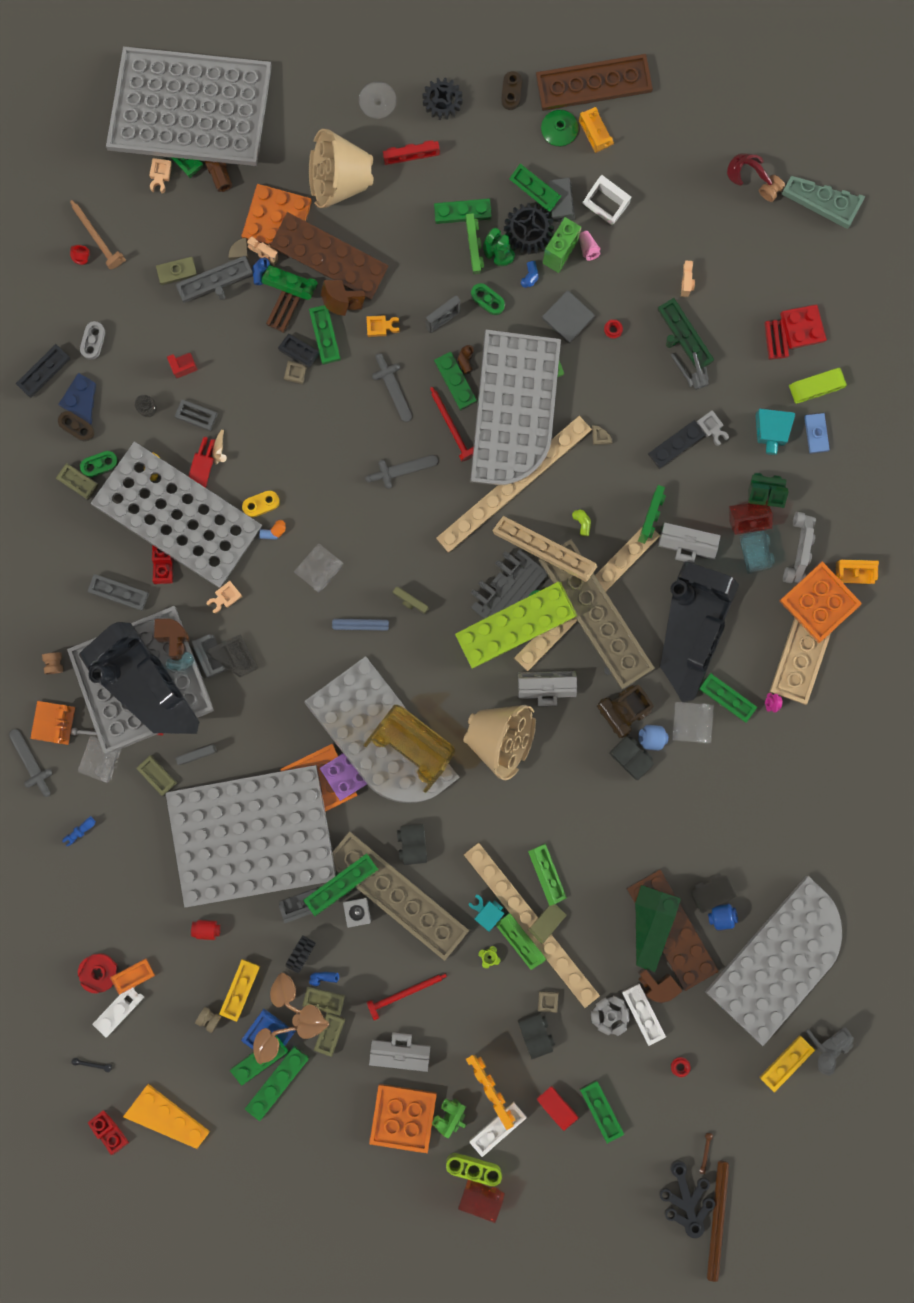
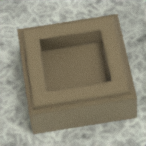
(295, 372)
(548, 1001)

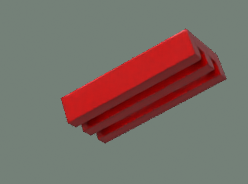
(775, 323)

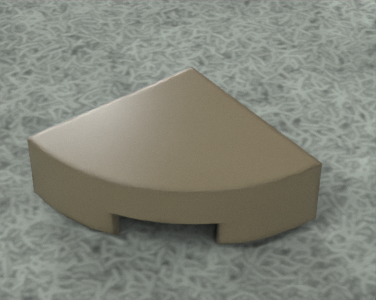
(238, 249)
(600, 436)

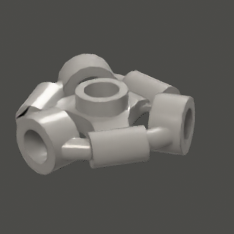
(611, 1016)

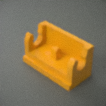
(595, 130)
(857, 571)

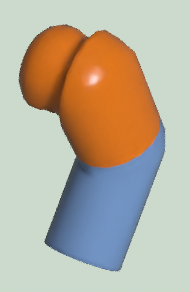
(275, 532)

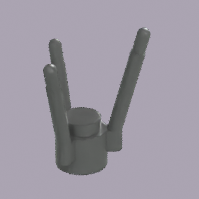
(700, 378)

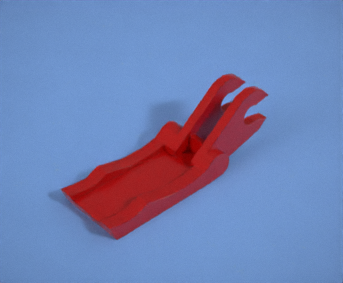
(202, 463)

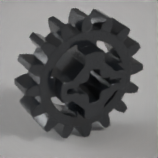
(440, 106)

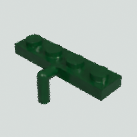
(684, 333)

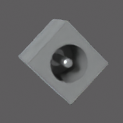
(357, 912)

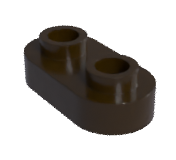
(511, 89)
(76, 426)

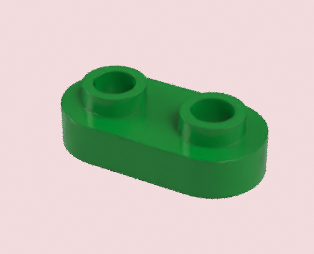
(489, 298)
(99, 462)

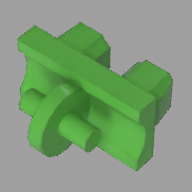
(452, 1119)

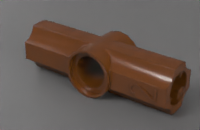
(220, 175)

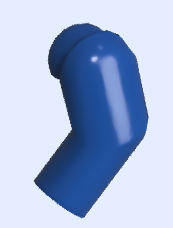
(258, 270)
(323, 976)

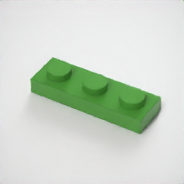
(474, 243)
(547, 874)
(520, 941)

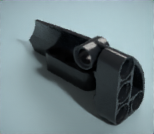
(695, 626)
(138, 680)

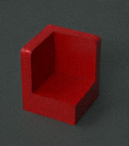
(182, 365)

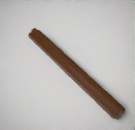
(718, 1221)

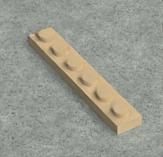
(545, 548)

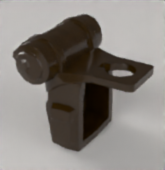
(621, 712)

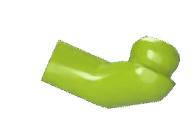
(584, 520)

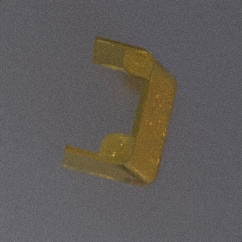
(414, 742)

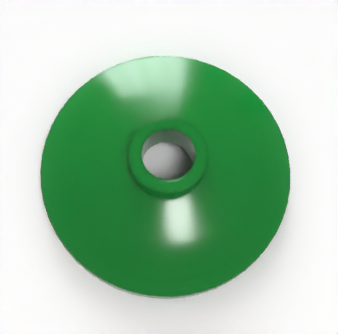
(559, 136)

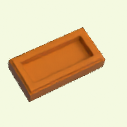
(132, 976)

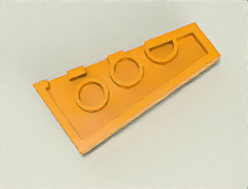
(163, 1116)
(505, 1116)

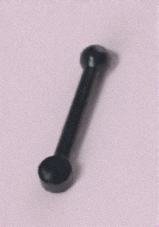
(107, 1068)

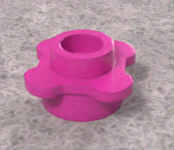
(773, 702)

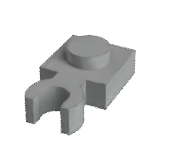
(711, 426)

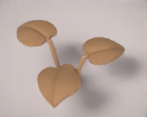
(306, 1022)

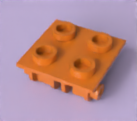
(53, 722)

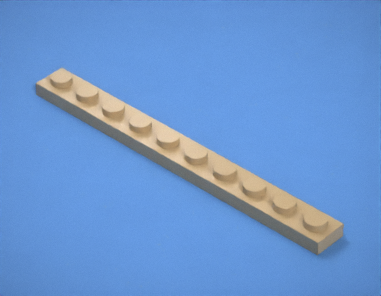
(504, 493)
(607, 577)
(525, 918)

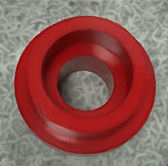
(613, 323)
(680, 1073)

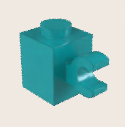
(488, 914)

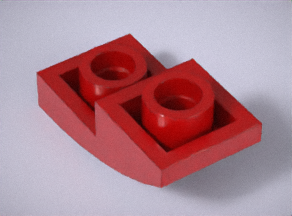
(162, 567)
(557, 1108)
(108, 1132)

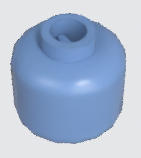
(653, 737)

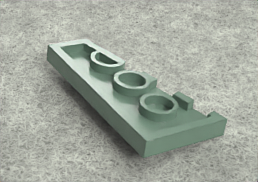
(829, 203)

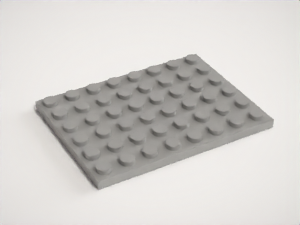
(189, 106)
(251, 836)

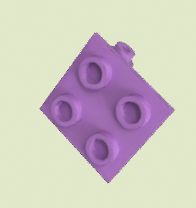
(342, 777)

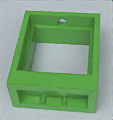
(561, 247)

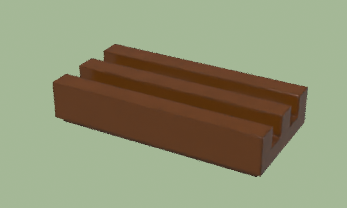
(272, 316)

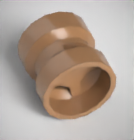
(770, 192)
(52, 663)

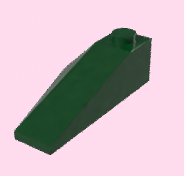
(653, 924)

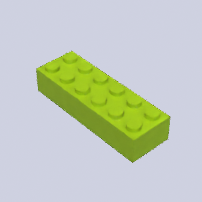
(516, 625)

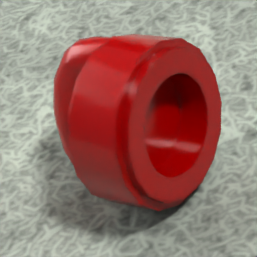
(79, 254)

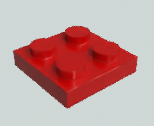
(803, 326)

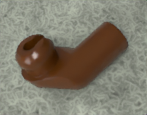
(464, 358)

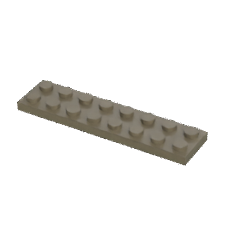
(602, 624)
(402, 899)

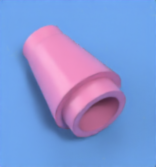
(588, 246)

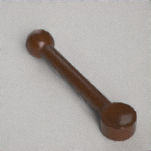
(708, 1136)

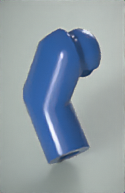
(532, 276)

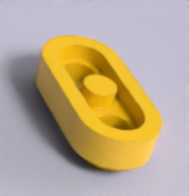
(260, 503)

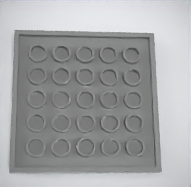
(111, 719)

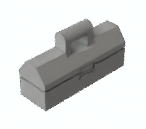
(687, 539)
(547, 684)
(399, 1056)

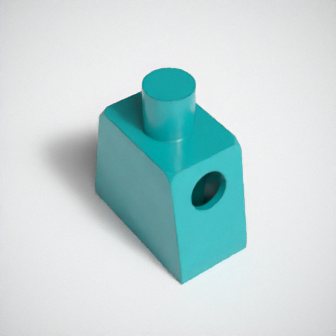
(773, 428)

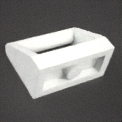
(613, 193)

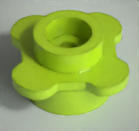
(494, 958)

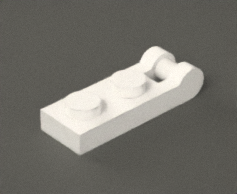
(117, 1012)

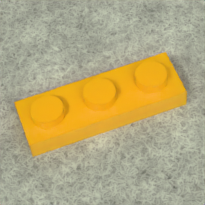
(239, 990)
(786, 1063)

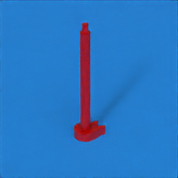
(465, 454)
(374, 1006)

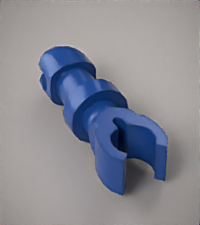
(79, 831)

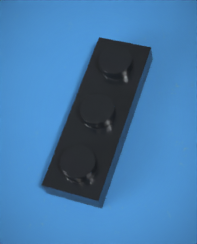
(43, 371)
(676, 444)

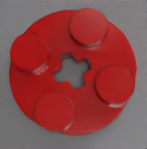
(87, 977)

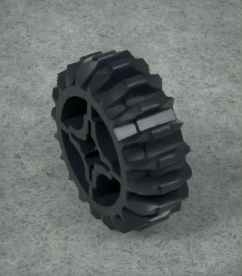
(521, 225)

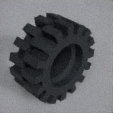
(300, 954)

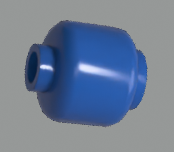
(723, 917)

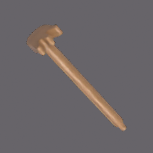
(113, 260)

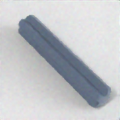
(360, 624)

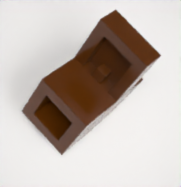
(339, 300)
(171, 631)
(659, 991)

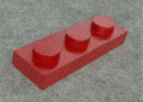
(411, 152)

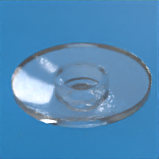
(377, 92)

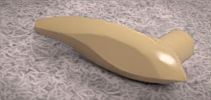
(218, 448)

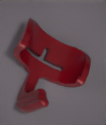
(735, 167)

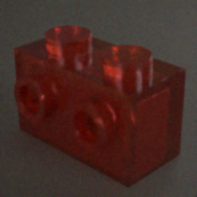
(750, 518)
(481, 1201)

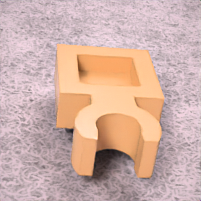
(160, 172)
(263, 250)
(687, 282)
(226, 595)

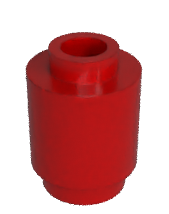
(205, 930)

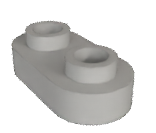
(92, 341)

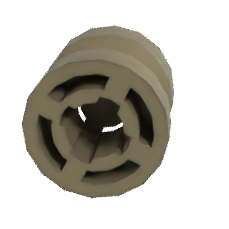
(208, 1020)

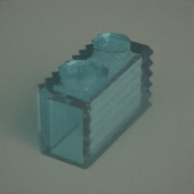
(756, 551)

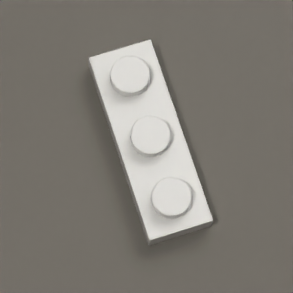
(643, 1014)
(495, 1131)

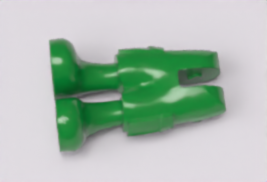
(498, 246)

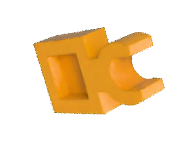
(378, 326)

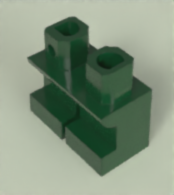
(767, 489)

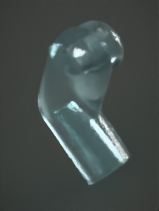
(181, 665)

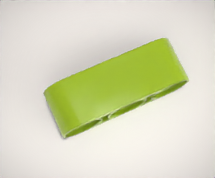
(817, 385)
(481, 1176)

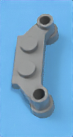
(803, 555)

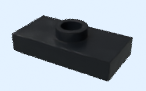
(298, 351)

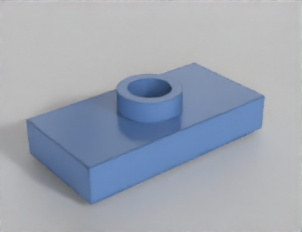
(816, 433)

